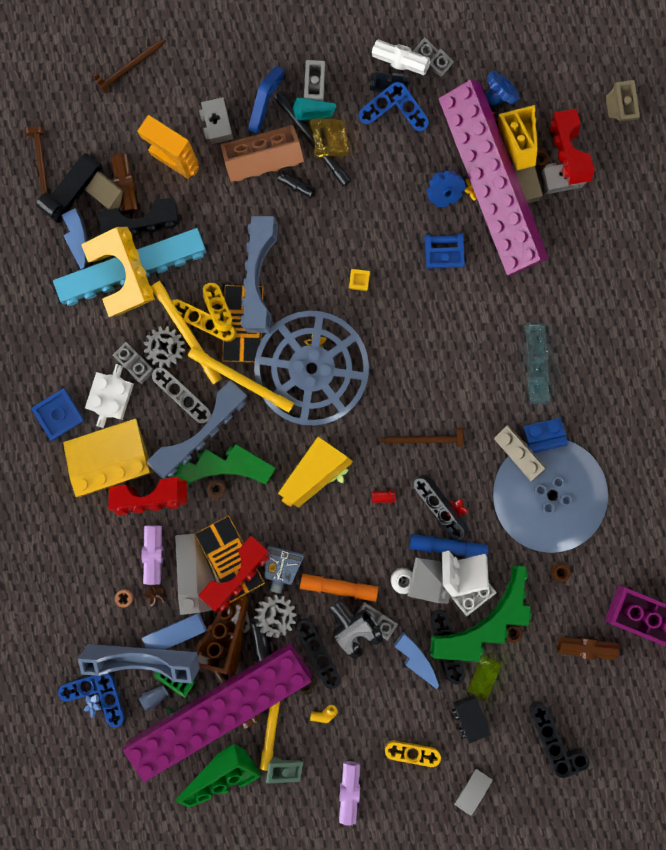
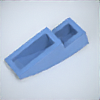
(76, 236)
(175, 633)
(416, 659)

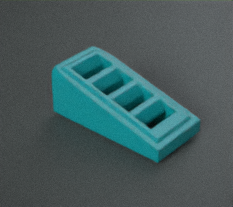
(312, 109)

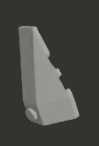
(192, 574)

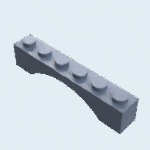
(262, 237)
(169, 458)
(102, 659)

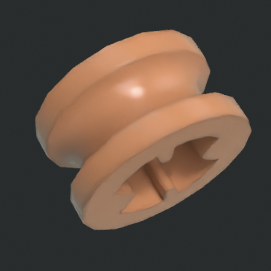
(129, 599)

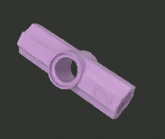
(152, 554)
(349, 793)

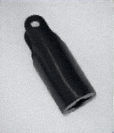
(259, 641)

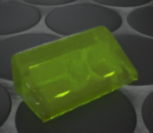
(484, 677)

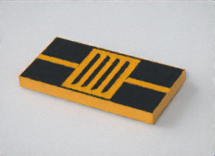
(245, 344)
(221, 548)

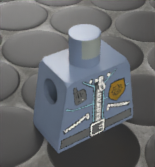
(282, 567)

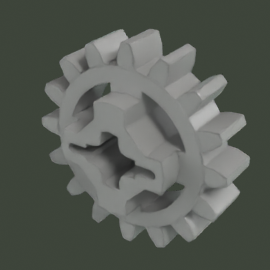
(157, 352)
(268, 612)

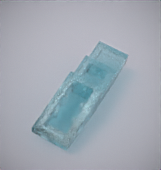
(537, 364)

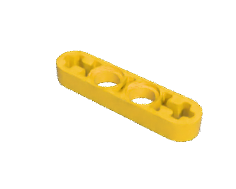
(202, 320)

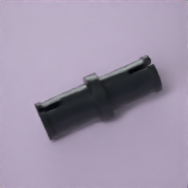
(296, 184)

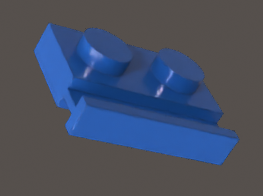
(545, 435)

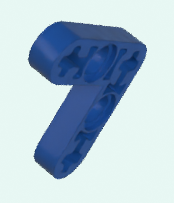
(265, 90)
(399, 101)
(97, 687)

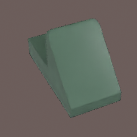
(284, 771)

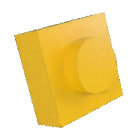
(359, 280)

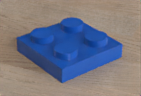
(57, 414)

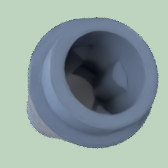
(153, 697)

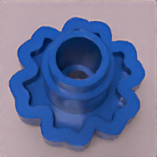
(500, 90)
(445, 188)

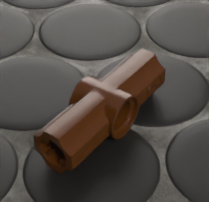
(124, 180)
(588, 648)

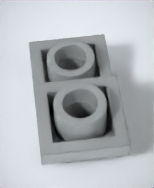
(439, 59)
(133, 362)
(384, 623)
(473, 792)

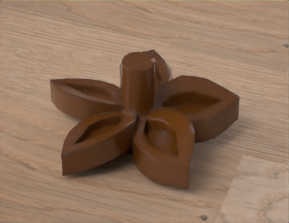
(154, 594)

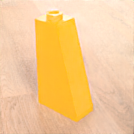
(313, 472)

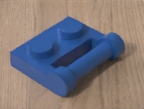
(444, 257)

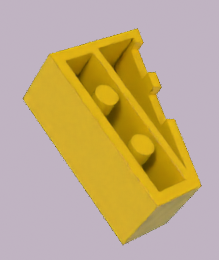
(520, 136)

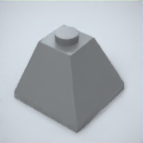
(428, 581)

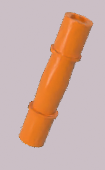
(339, 587)

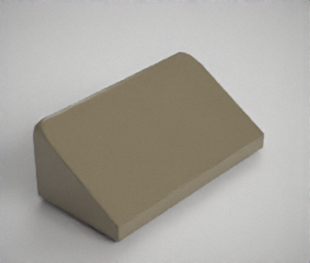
(105, 191)

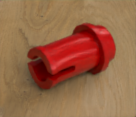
(383, 496)

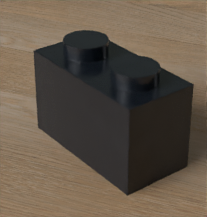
(471, 718)

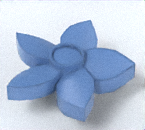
(93, 705)

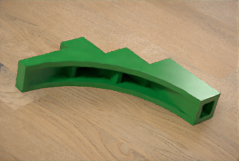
(238, 462)
(492, 629)

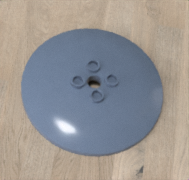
(555, 524)

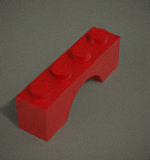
(576, 164)
(168, 493)
(252, 556)

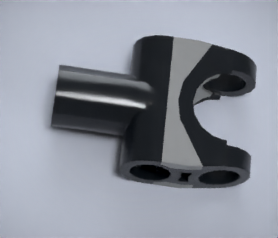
(353, 626)

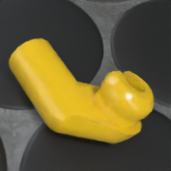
(324, 716)

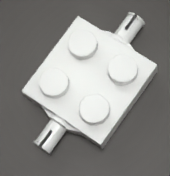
(109, 396)

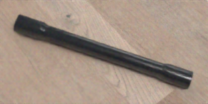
(287, 107)

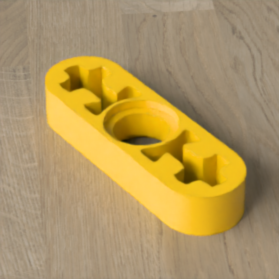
(215, 314)
(427, 751)

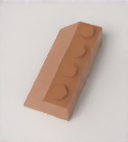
(262, 153)

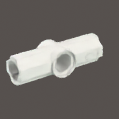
(401, 57)

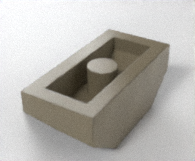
(623, 101)

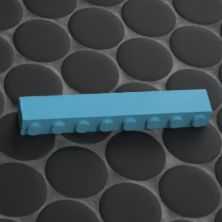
(112, 272)

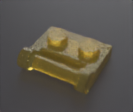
(335, 137)

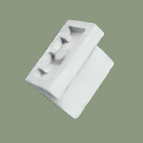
(465, 574)

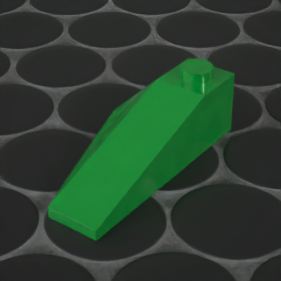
(227, 769)

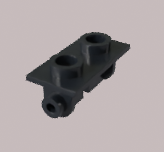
(380, 81)

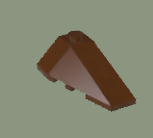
(223, 640)

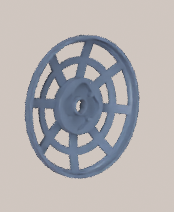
(325, 367)

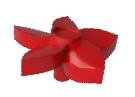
(458, 507)

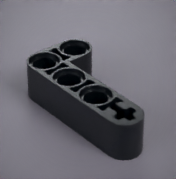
(69, 188)
(551, 738)

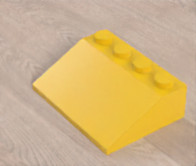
(106, 458)

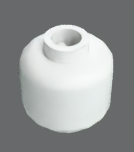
(401, 587)

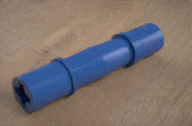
(438, 545)

